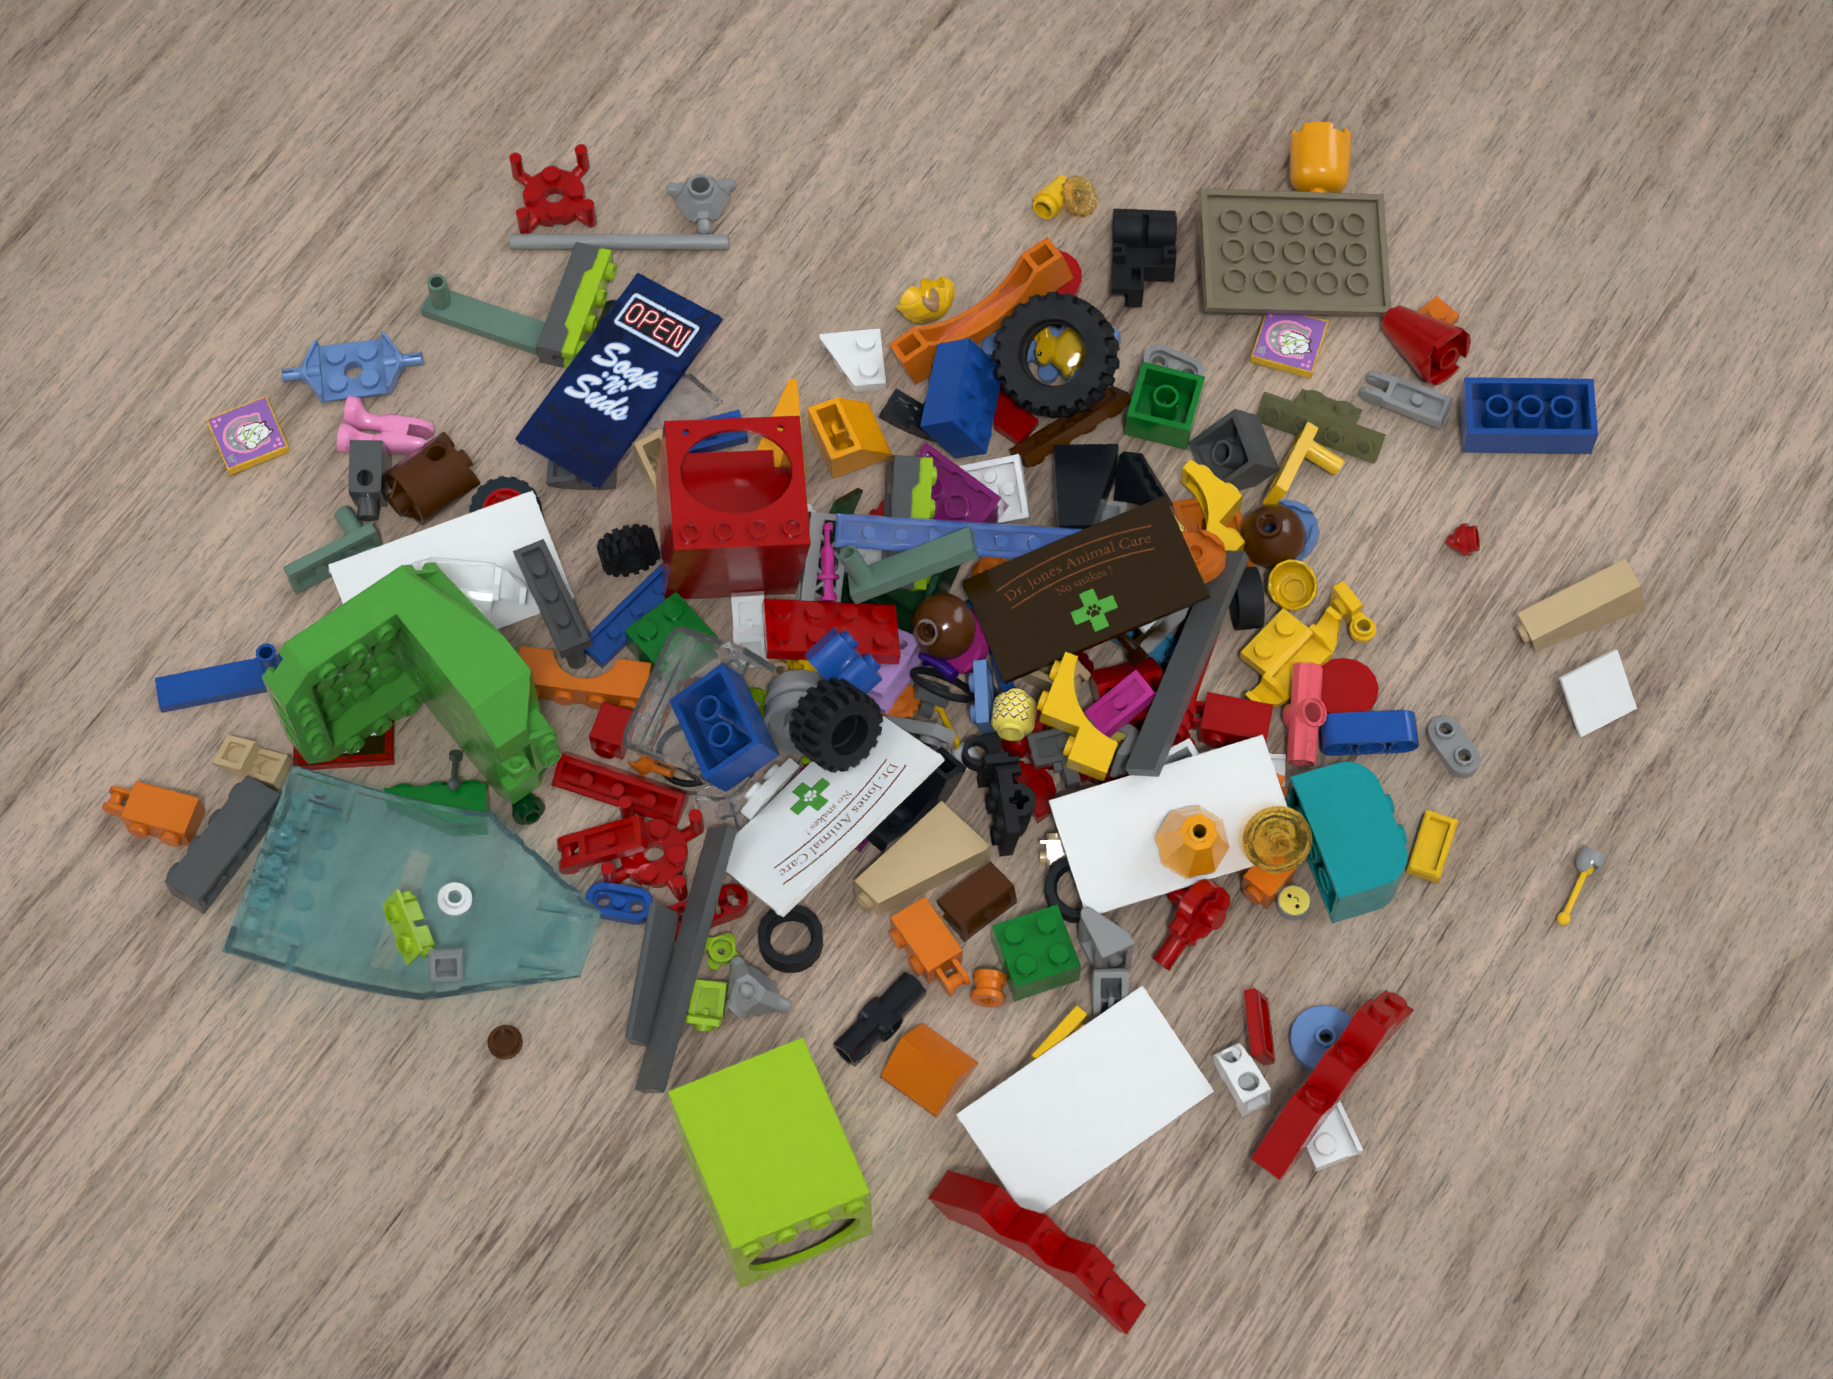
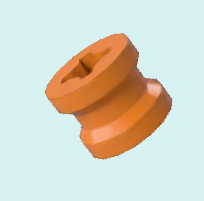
(988, 988)

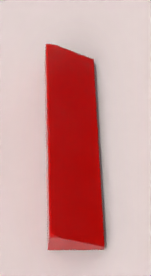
(610, 783)

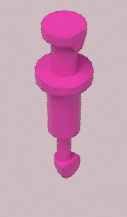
(827, 566)

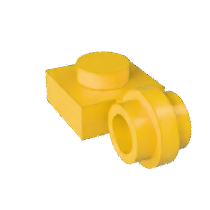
(1350, 607)

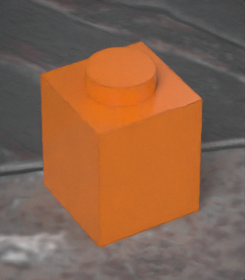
(1263, 886)

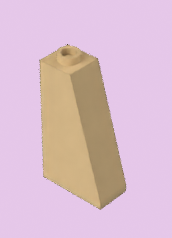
(1582, 606)
(922, 859)

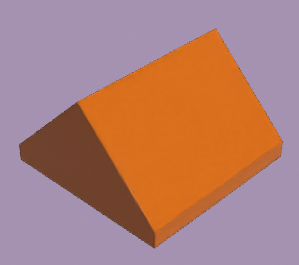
(927, 1068)

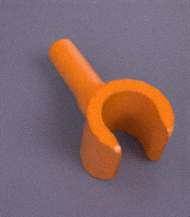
(645, 766)

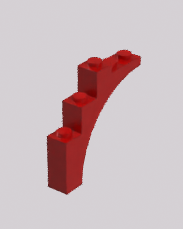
(1330, 1080)
(1038, 1239)

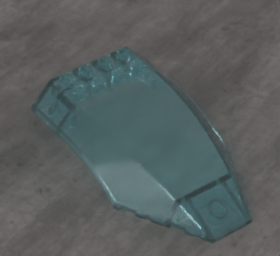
(348, 847)

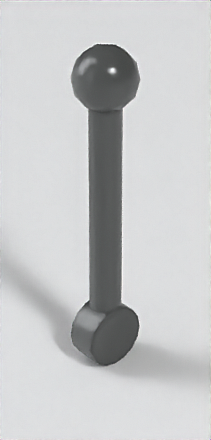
(454, 756)

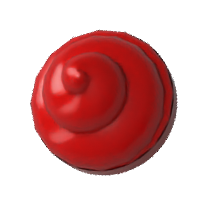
(1464, 539)

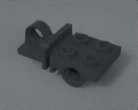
(1142, 250)
(1008, 802)

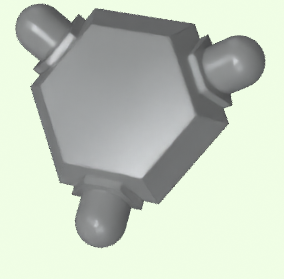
(701, 199)
(753, 991)

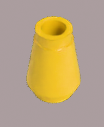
(1049, 199)

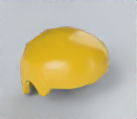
(1292, 585)

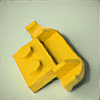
(1283, 644)

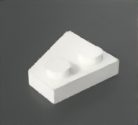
(858, 357)

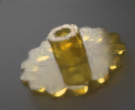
(1079, 196)

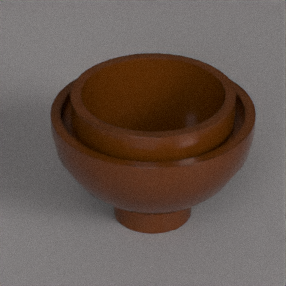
(1274, 547)
(952, 626)

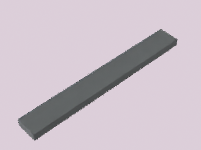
(1185, 671)
(685, 960)

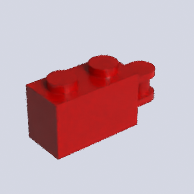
(1230, 720)

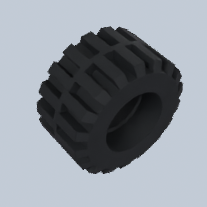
(835, 725)

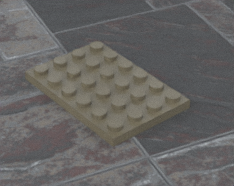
(1294, 252)

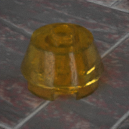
(1277, 839)

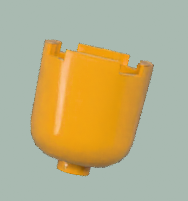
(1320, 158)

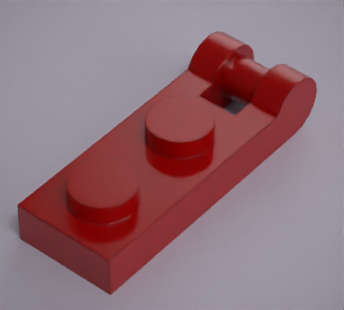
(601, 844)

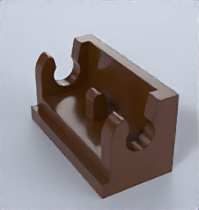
(977, 901)

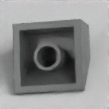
(1236, 450)

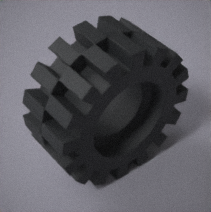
(628, 550)

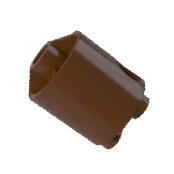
(430, 480)

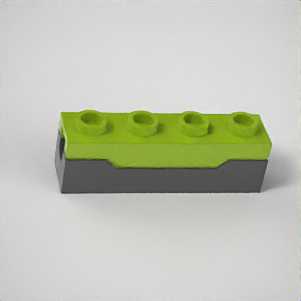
(576, 304)
(909, 495)

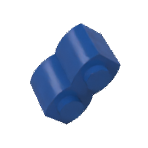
(838, 658)

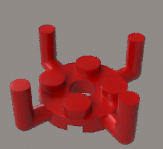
(553, 181)
(670, 867)

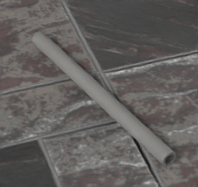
(622, 241)

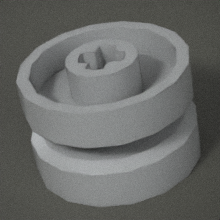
(780, 701)

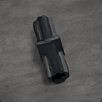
(880, 1019)

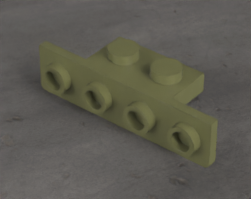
(1334, 418)

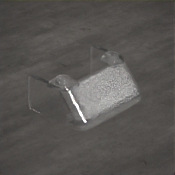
(685, 658)

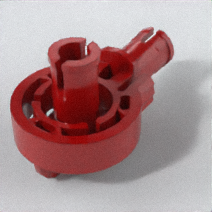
(1197, 915)

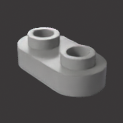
(1173, 359)
(1451, 745)

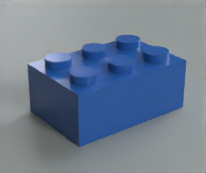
(961, 398)
(724, 727)

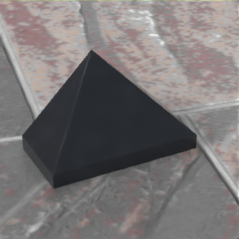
(1136, 480)

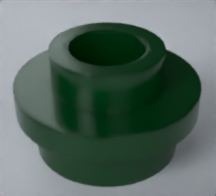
(528, 810)

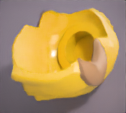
(927, 302)

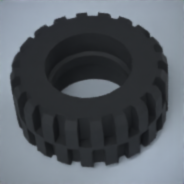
(1015, 341)

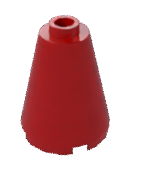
(1426, 342)

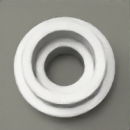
(450, 908)

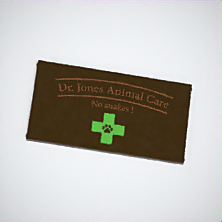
(1085, 589)

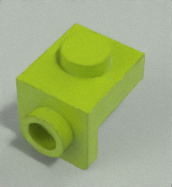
(707, 1004)

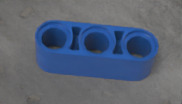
(1369, 733)

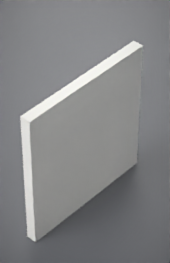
(1597, 693)

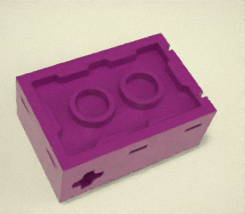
(959, 494)

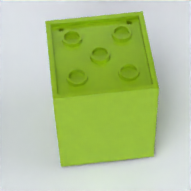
(770, 1158)

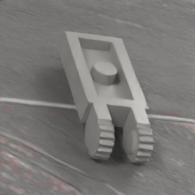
(1406, 398)

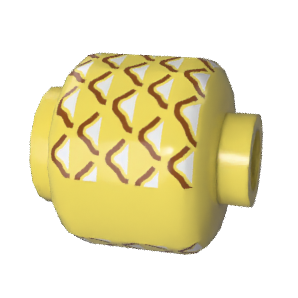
(1013, 714)

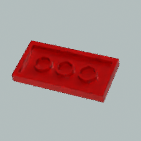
(797, 625)

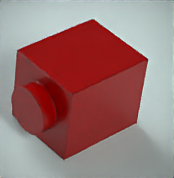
(608, 731)

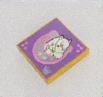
(1289, 343)
(248, 435)

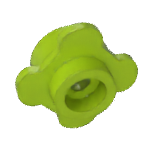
(724, 942)

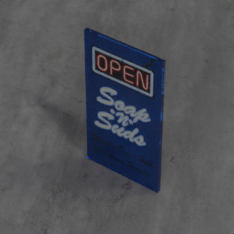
(618, 380)

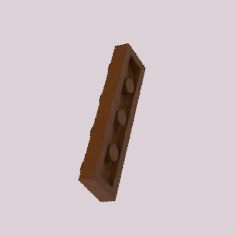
(1064, 430)

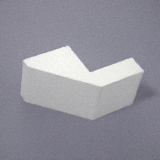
(748, 621)

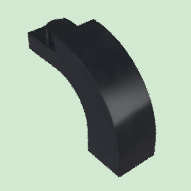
(922, 800)

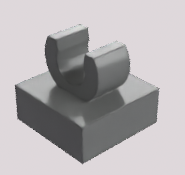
(928, 699)

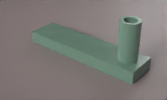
(480, 317)
(908, 566)

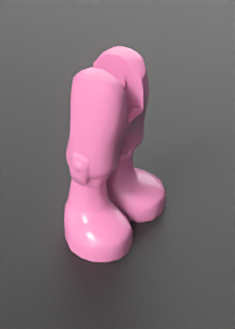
(399, 432)

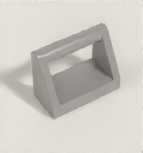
(1104, 941)

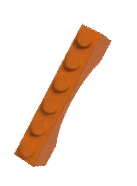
(1035, 272)

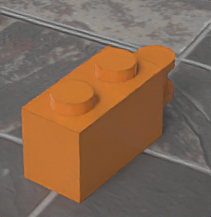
(157, 813)
(928, 945)

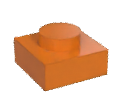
(1440, 310)

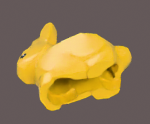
(1064, 352)

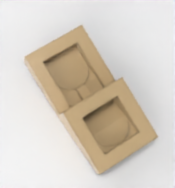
(246, 758)

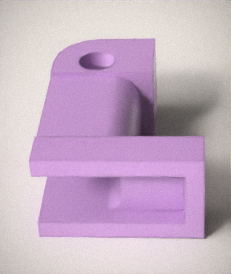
(896, 676)

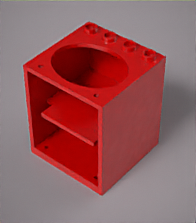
(732, 515)

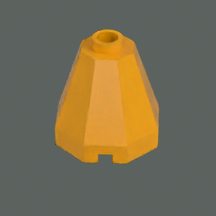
(1186, 853)

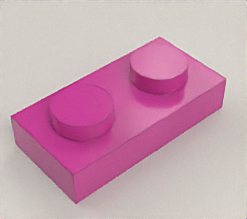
(1121, 704)

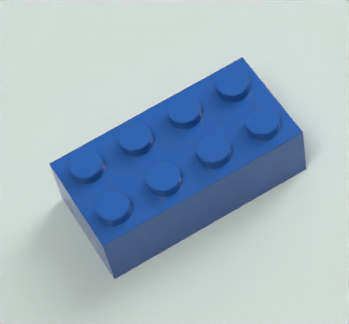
(1528, 415)

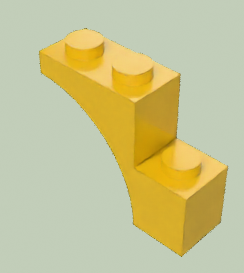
(1217, 500)
(1090, 749)

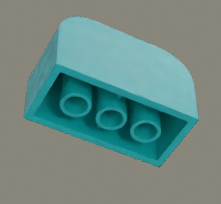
(1355, 838)

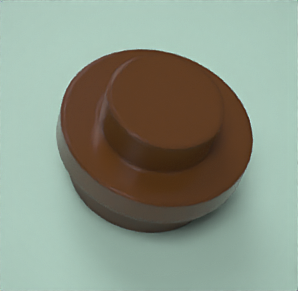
(505, 1042)

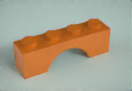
(618, 686)

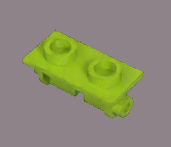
(401, 912)

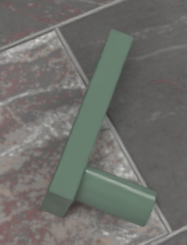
(314, 566)

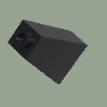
(1083, 482)

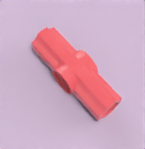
(1304, 714)

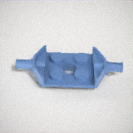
(327, 366)

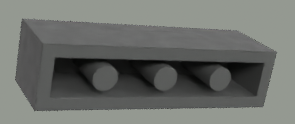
(223, 845)

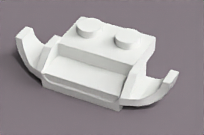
(480, 581)

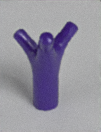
(942, 666)

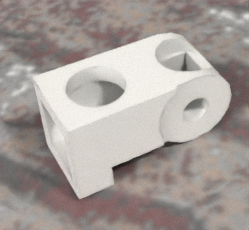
(1242, 1079)

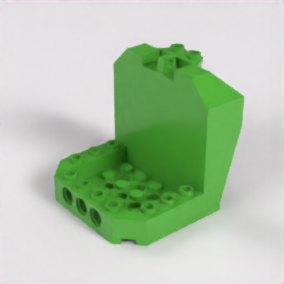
(406, 646)

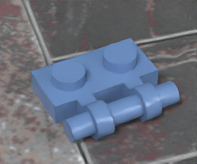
(982, 685)

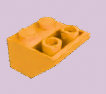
(847, 435)

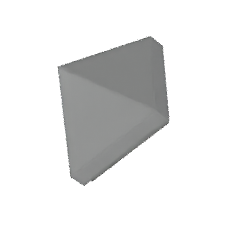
(446, 965)

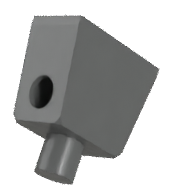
(366, 477)

